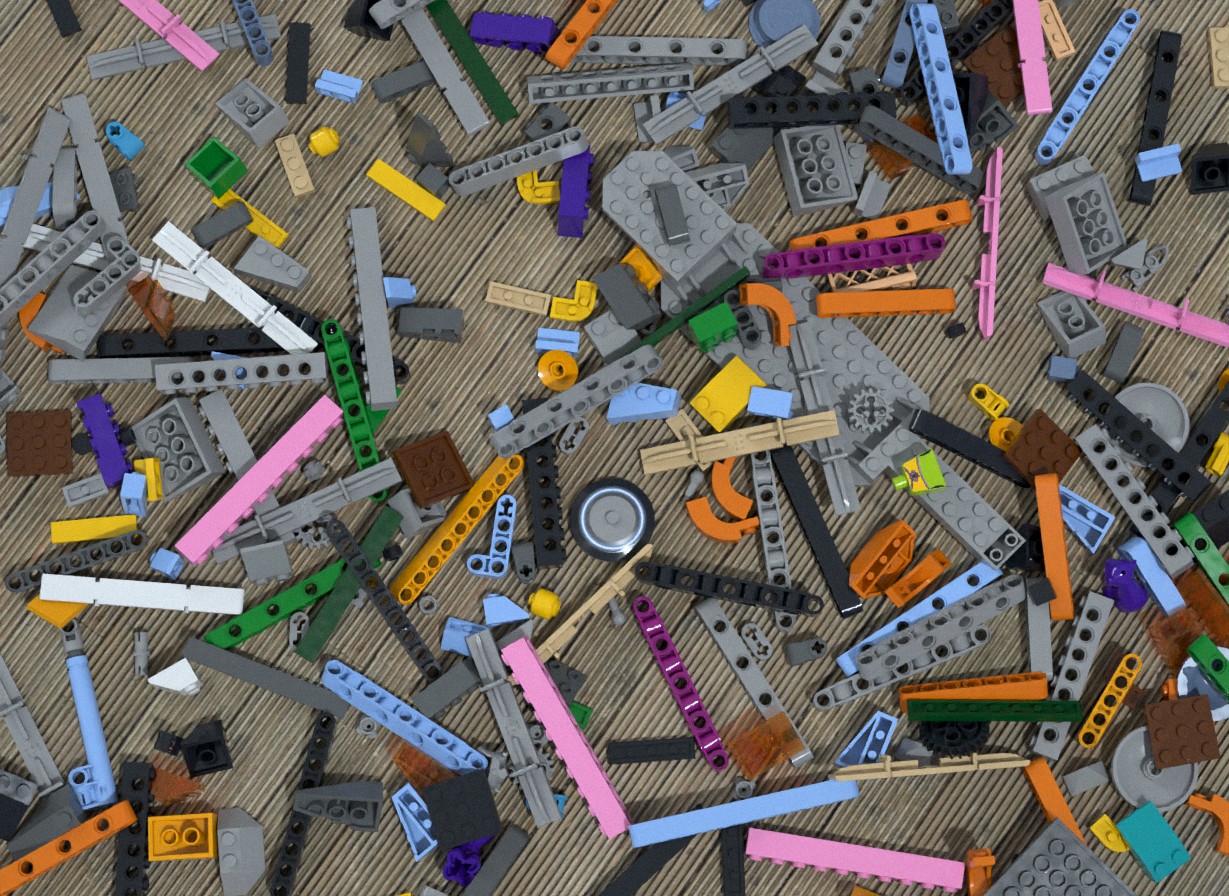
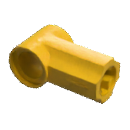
(1220, 456)

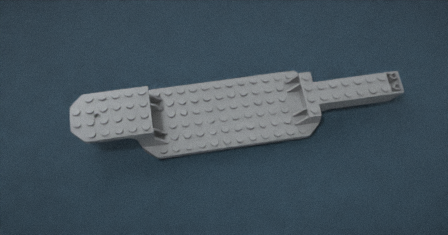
(850, 358)

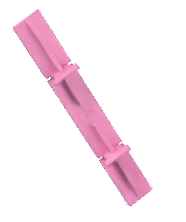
(178, 36)
(1032, 52)
(987, 280)
(1137, 304)

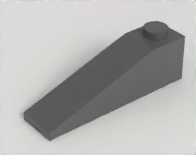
(993, 125)
(425, 144)
(349, 803)
(53, 818)

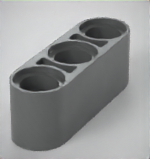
(402, 82)
(672, 215)
(222, 225)
(747, 328)
(1123, 352)

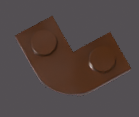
(1135, 693)

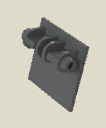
(125, 190)
(565, 678)

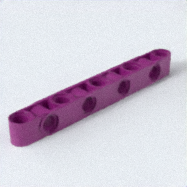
(869, 255)
(687, 698)

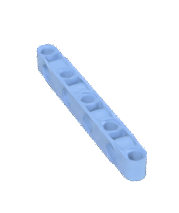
(1093, 76)
(941, 89)
(947, 596)
(402, 719)

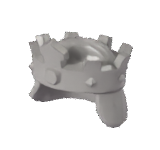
(496, 767)

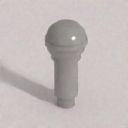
(696, 479)
(618, 616)

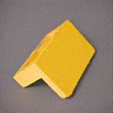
(152, 470)

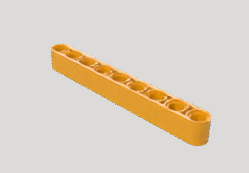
(447, 529)

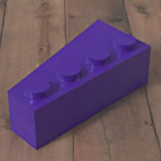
(514, 31)
(575, 194)
(105, 439)

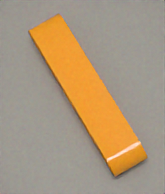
(1109, 712)

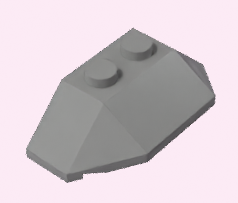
(722, 181)
(239, 851)

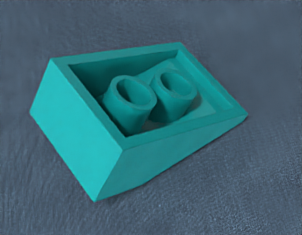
(1152, 842)

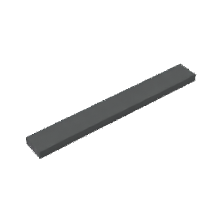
(265, 677)

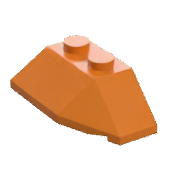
(882, 560)

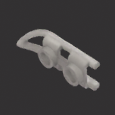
(1150, 263)

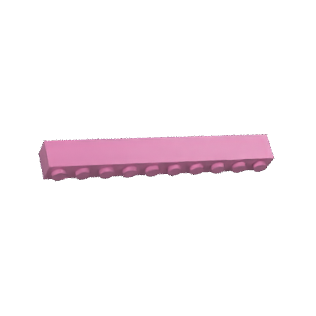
(258, 481)
(567, 736)
(854, 859)

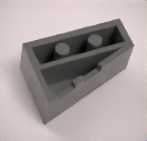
(431, 324)
(448, 689)

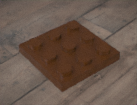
(999, 62)
(39, 443)
(1041, 449)
(433, 469)
(1181, 731)

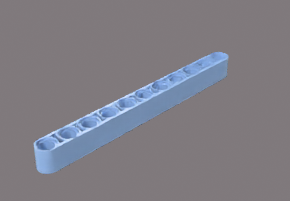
(742, 812)

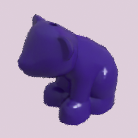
(1122, 586)
(464, 862)

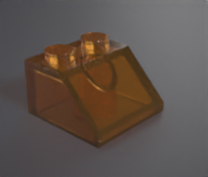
(174, 789)

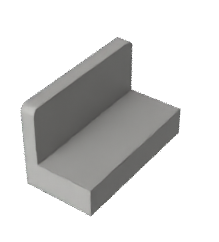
(822, 84)
(643, 112)
(872, 197)

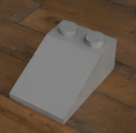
(252, 112)
(1072, 323)
(610, 337)
(267, 562)

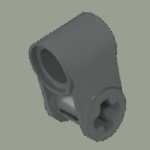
(524, 559)
(801, 651)

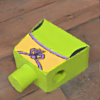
(920, 475)

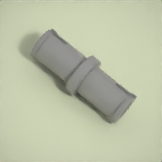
(141, 654)

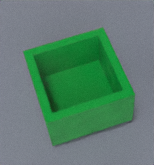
(216, 167)
(713, 328)

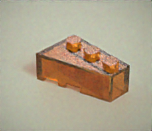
(420, 767)

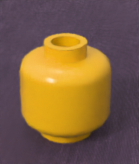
(324, 141)
(544, 604)

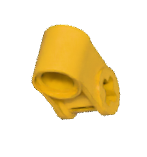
(989, 402)

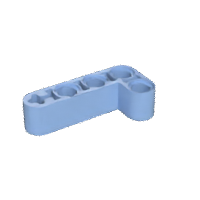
(498, 537)
(1152, 576)

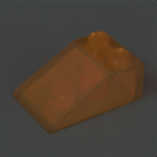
(154, 305)
(766, 746)

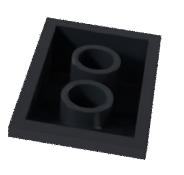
(972, 95)
(15, 798)

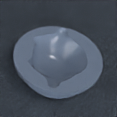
(777, 18)
(1194, 682)

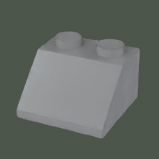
(415, 519)

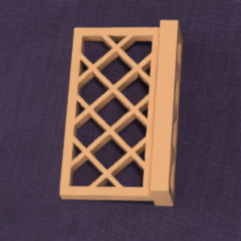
(889, 283)

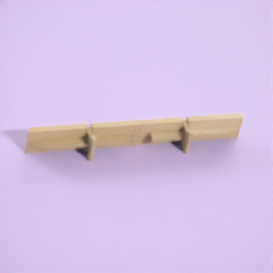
(739, 442)
(594, 605)
(910, 767)

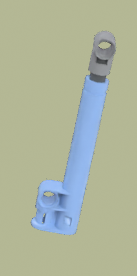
(99, 785)

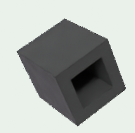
(433, 181)

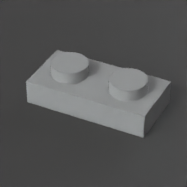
(856, 159)
(85, 490)

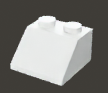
(179, 679)

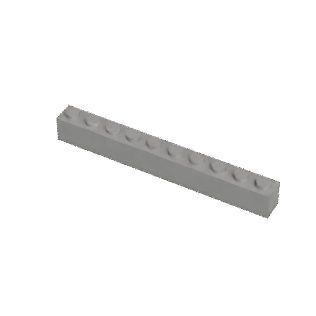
(372, 308)

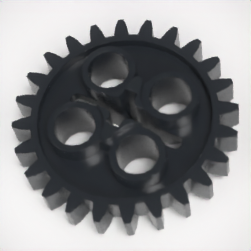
(954, 737)

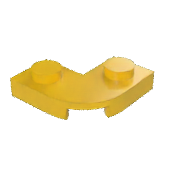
(538, 192)
(576, 309)
(1108, 834)

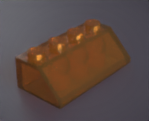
(1207, 605)

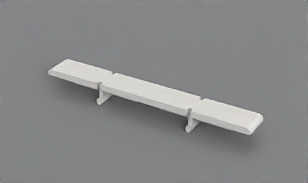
(170, 277)
(233, 290)
(142, 594)

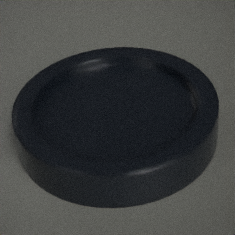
(81, 444)

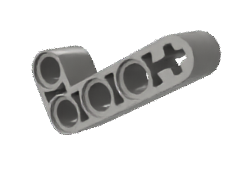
(65, 187)
(104, 279)

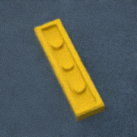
(406, 190)
(260, 226)
(92, 529)

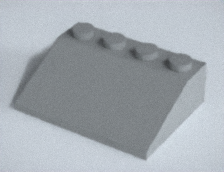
(815, 168)
(1087, 223)
(62, 325)
(182, 445)

